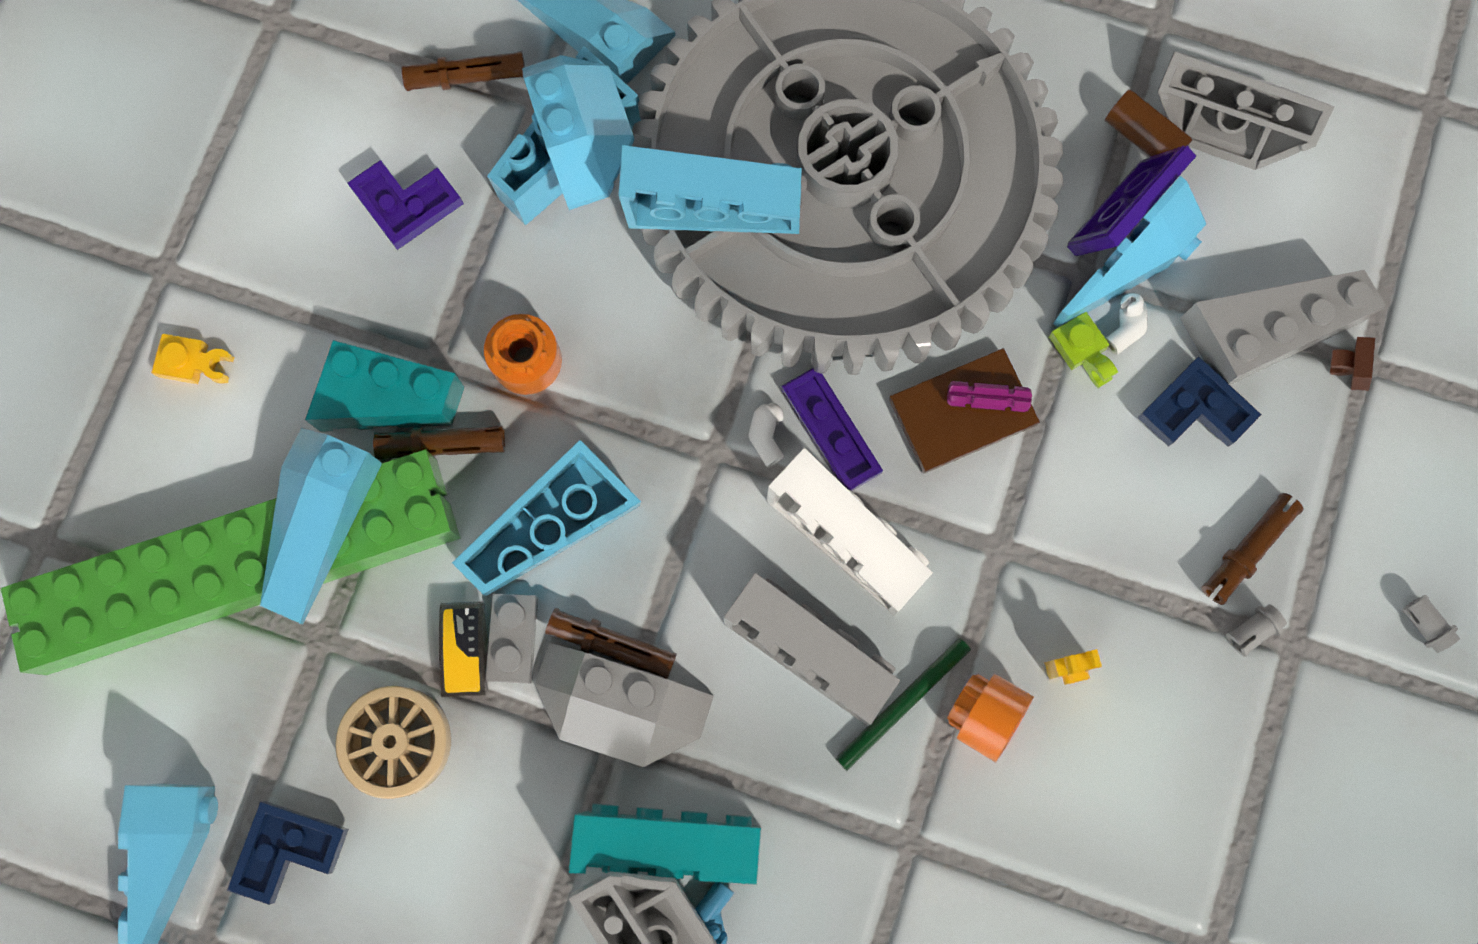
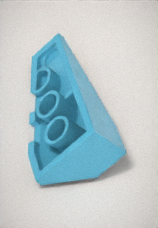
(612, 30)
(1153, 246)
(313, 512)
(163, 835)

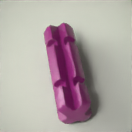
(989, 396)

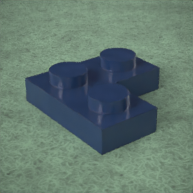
(1201, 396)
(275, 841)

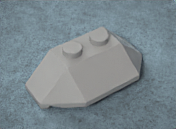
(1238, 113)
(618, 706)
(639, 911)

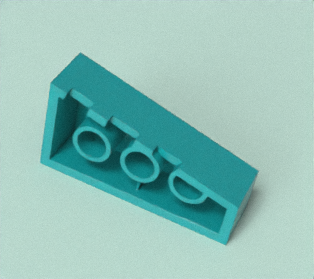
(666, 845)

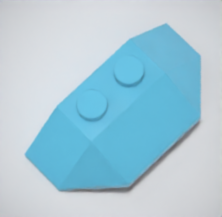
(580, 125)

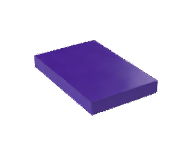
(1130, 201)

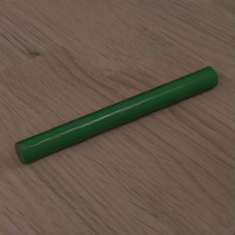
(903, 704)

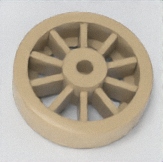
(392, 742)

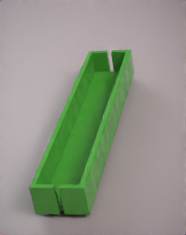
(209, 571)

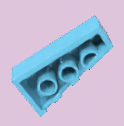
(525, 173)

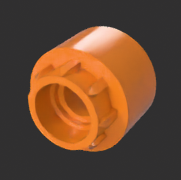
(516, 333)
(989, 714)

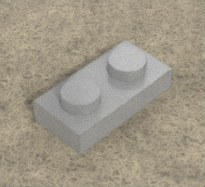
(512, 638)

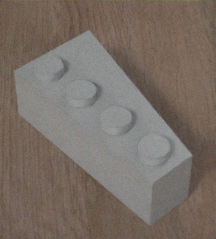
(1268, 325)

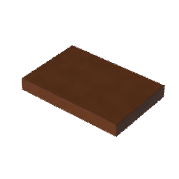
(948, 432)

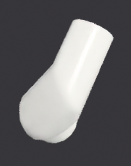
(1131, 323)
(762, 430)

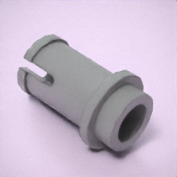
(1431, 624)
(1257, 629)

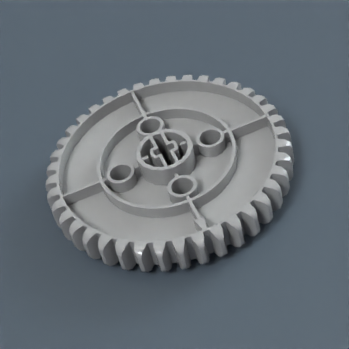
(964, 185)

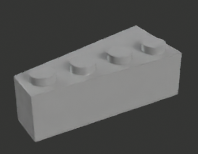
(811, 649)

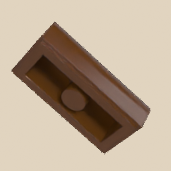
(1145, 125)

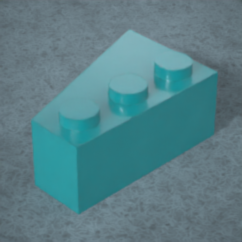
(381, 390)

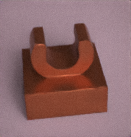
(1355, 363)

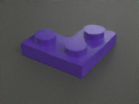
(404, 212)

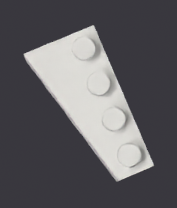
(848, 532)

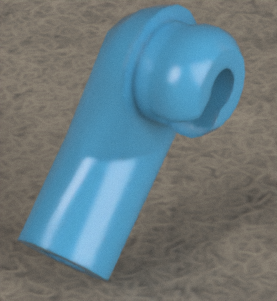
(710, 910)

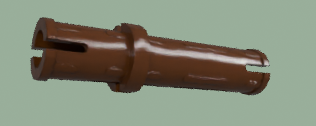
(462, 71)
(439, 442)
(1242, 561)
(610, 643)

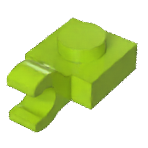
(1083, 344)

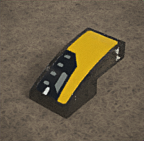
(462, 649)

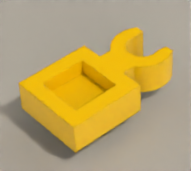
(187, 358)
(1073, 667)

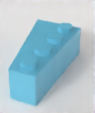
(707, 193)
(551, 516)

